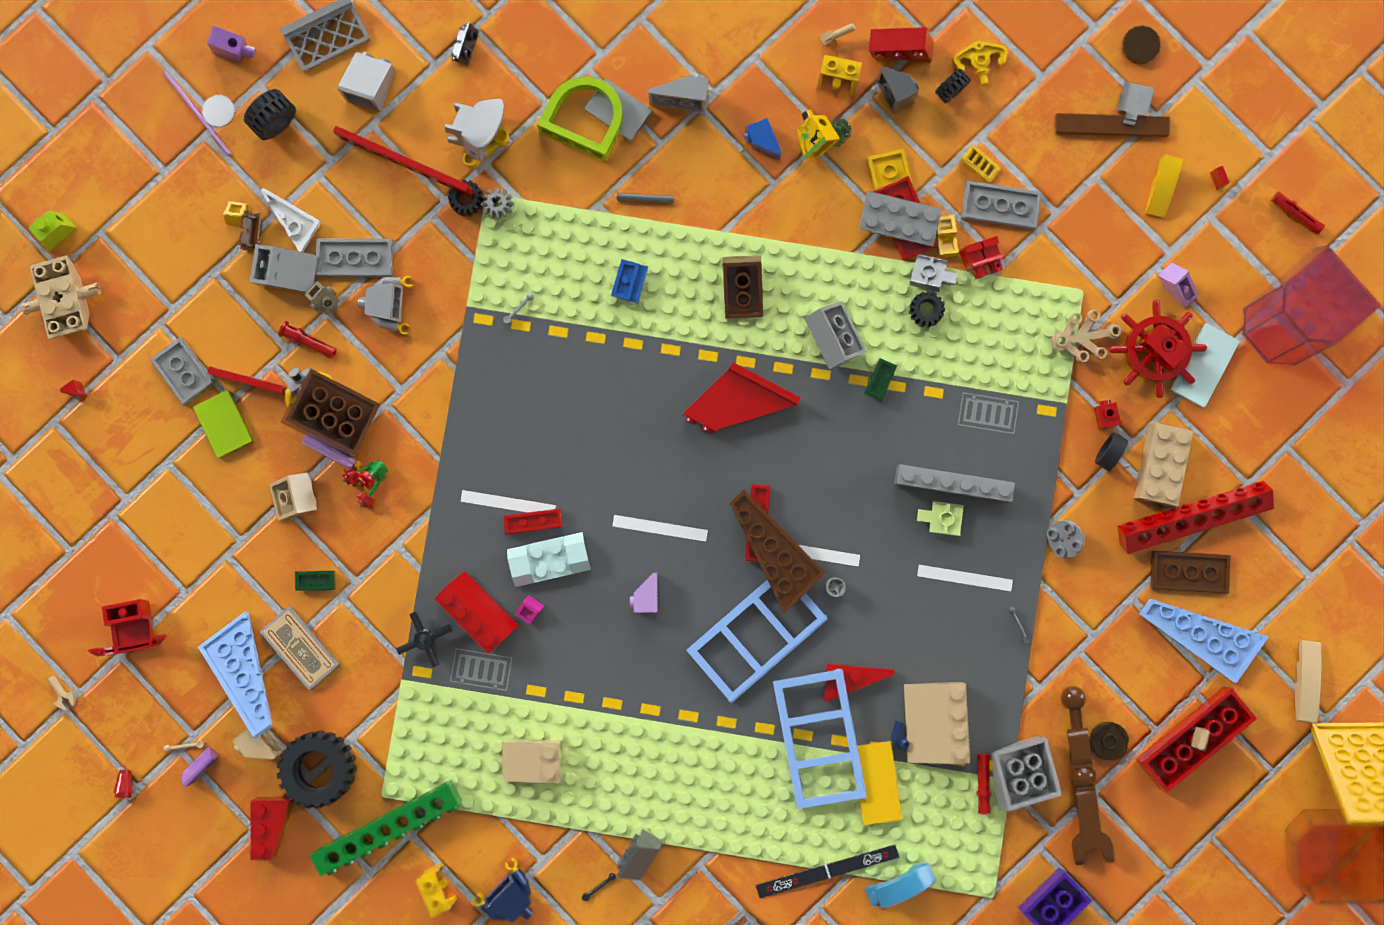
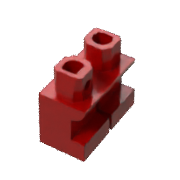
(982, 254)

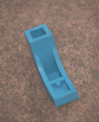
(902, 887)

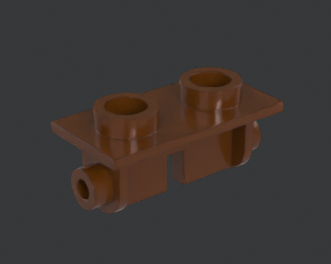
(252, 224)

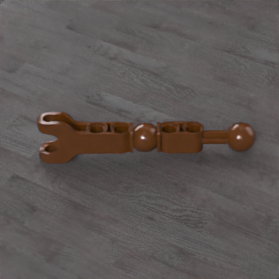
(1083, 778)

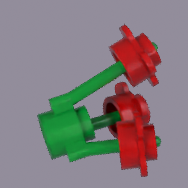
(365, 479)

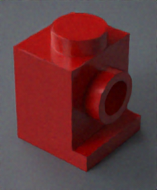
(1103, 420)

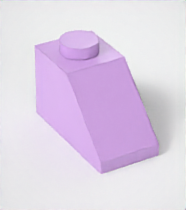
(1178, 284)
(646, 596)

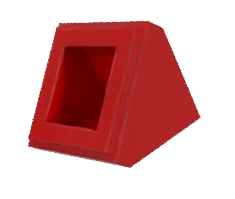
(74, 388)

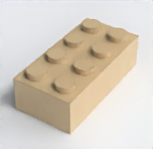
(1163, 464)

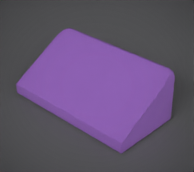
(198, 767)

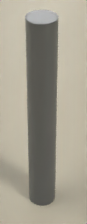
(645, 198)

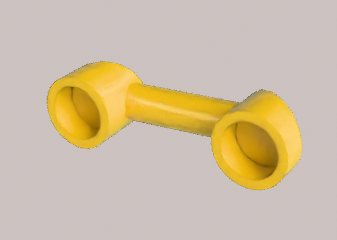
(501, 140)

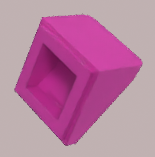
(529, 609)

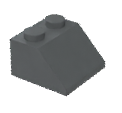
(897, 88)

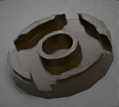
(1141, 44)
(1109, 741)

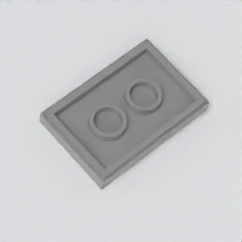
(633, 111)
(182, 371)

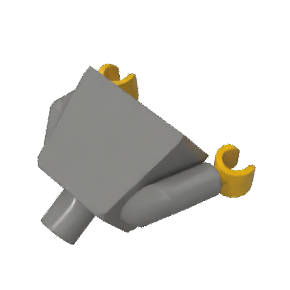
(384, 302)

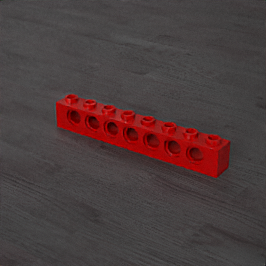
(1196, 517)

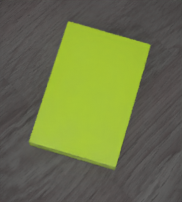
(223, 424)

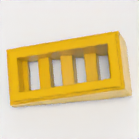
(984, 159)

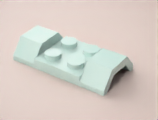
(548, 559)

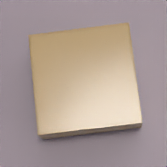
(1200, 738)

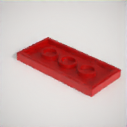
(904, 190)

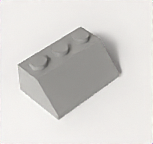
(835, 334)

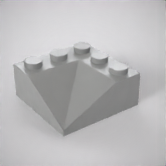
(1024, 774)

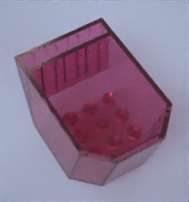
(1307, 309)

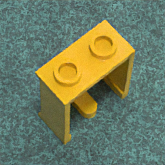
(840, 69)
(432, 891)

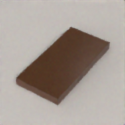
(1190, 572)

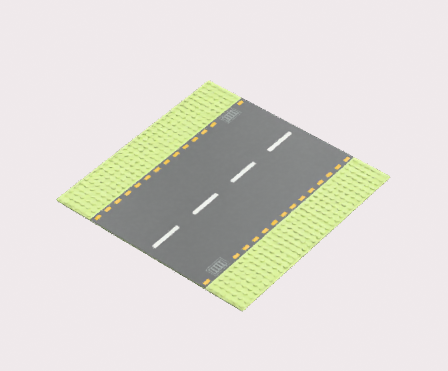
(587, 417)

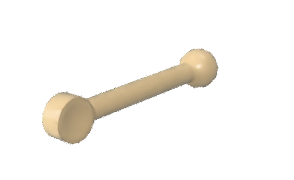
(167, 748)

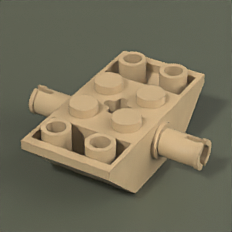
(60, 297)

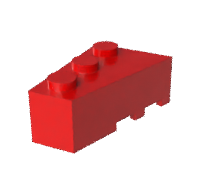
(901, 44)
(267, 825)

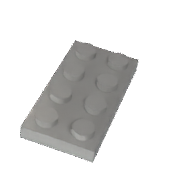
(900, 219)

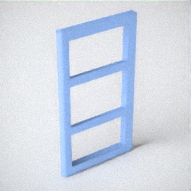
(760, 671)
(794, 765)

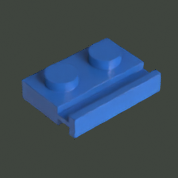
(629, 281)

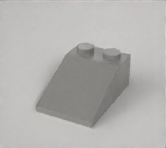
(684, 93)

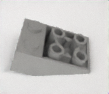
(283, 268)

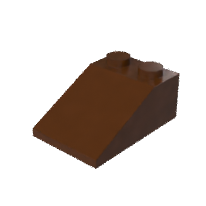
(743, 286)

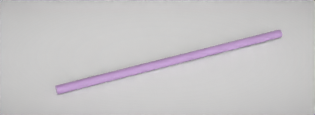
(197, 113)

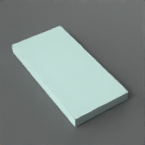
(1206, 366)

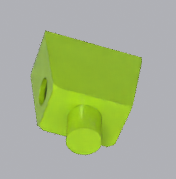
(52, 229)

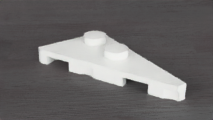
(296, 222)

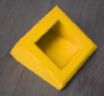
(234, 213)

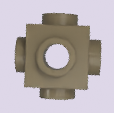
(322, 298)

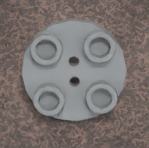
(1063, 530)

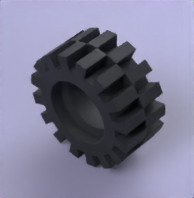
(952, 86)
(471, 208)
(929, 298)

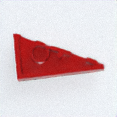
(854, 677)

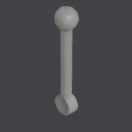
(507, 319)

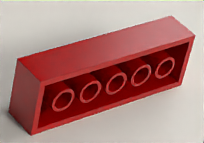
(1174, 758)

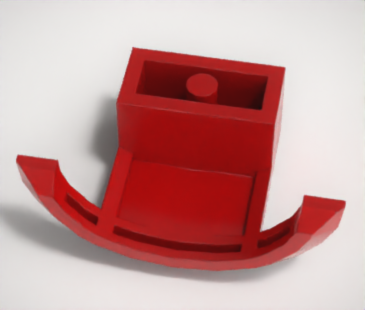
(129, 628)

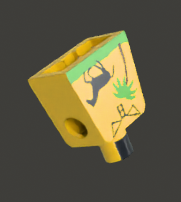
(816, 135)

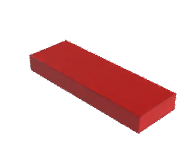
(533, 521)

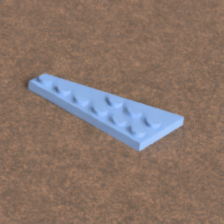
(237, 667)

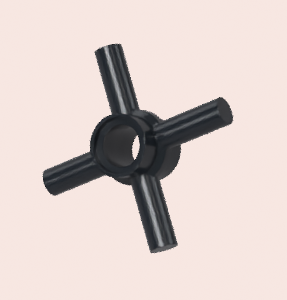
(416, 642)

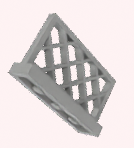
(318, 18)

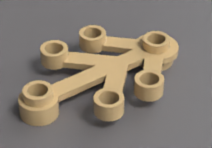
(1084, 336)

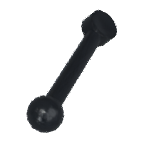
(585, 897)

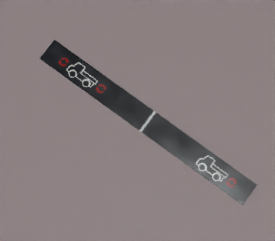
(827, 871)

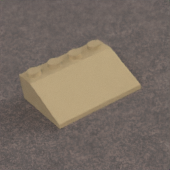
(936, 723)

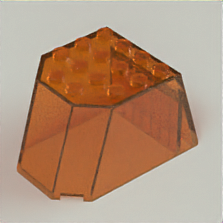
(1335, 859)

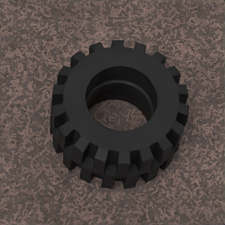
(269, 114)

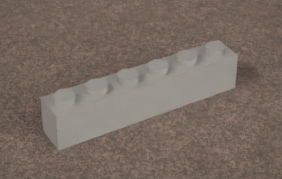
(954, 483)

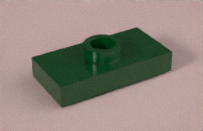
(880, 379)
(314, 580)

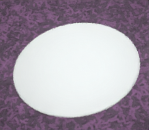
(218, 110)

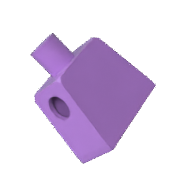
(229, 45)

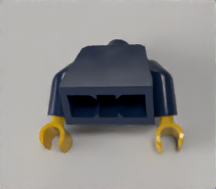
(508, 898)

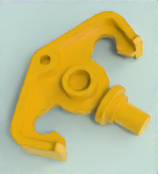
(979, 54)

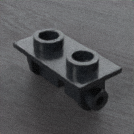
(467, 36)

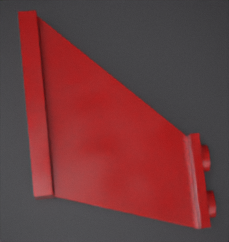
(736, 399)

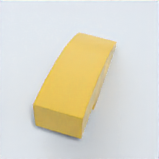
(1163, 185)

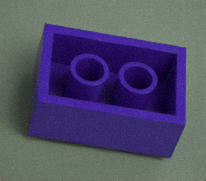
(1055, 901)

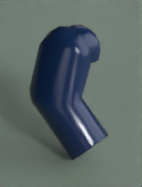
(897, 736)

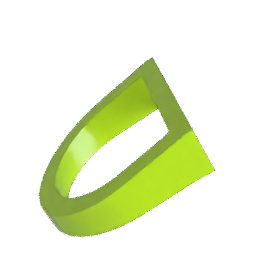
(546, 126)

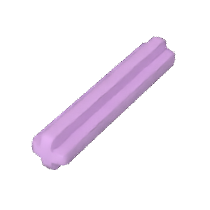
(328, 452)

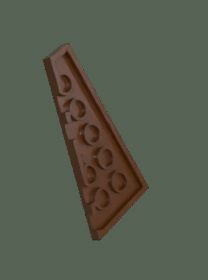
(783, 561)

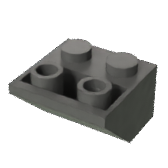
(638, 856)

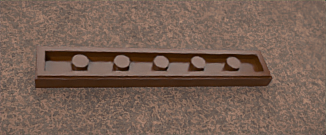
(1111, 125)

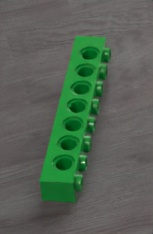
(327, 864)

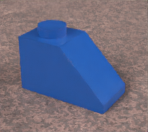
(762, 138)

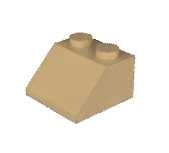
(293, 496)
(262, 747)

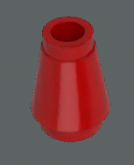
(123, 785)

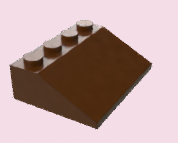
(330, 413)

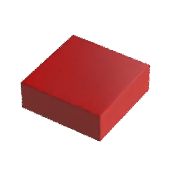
(1219, 177)

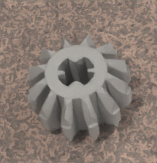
(499, 210)

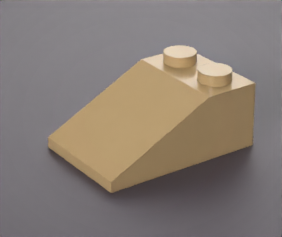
(532, 761)

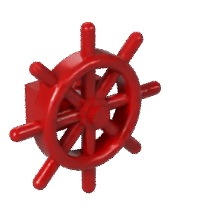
(1159, 345)

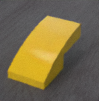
(946, 237)

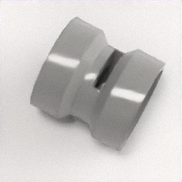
(837, 589)

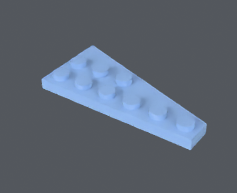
(1216, 643)

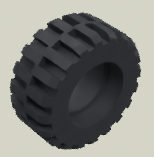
(292, 777)

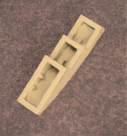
(1308, 682)

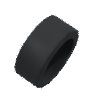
(1111, 451)

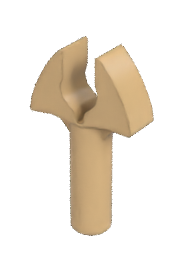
(831, 37)
(71, 696)

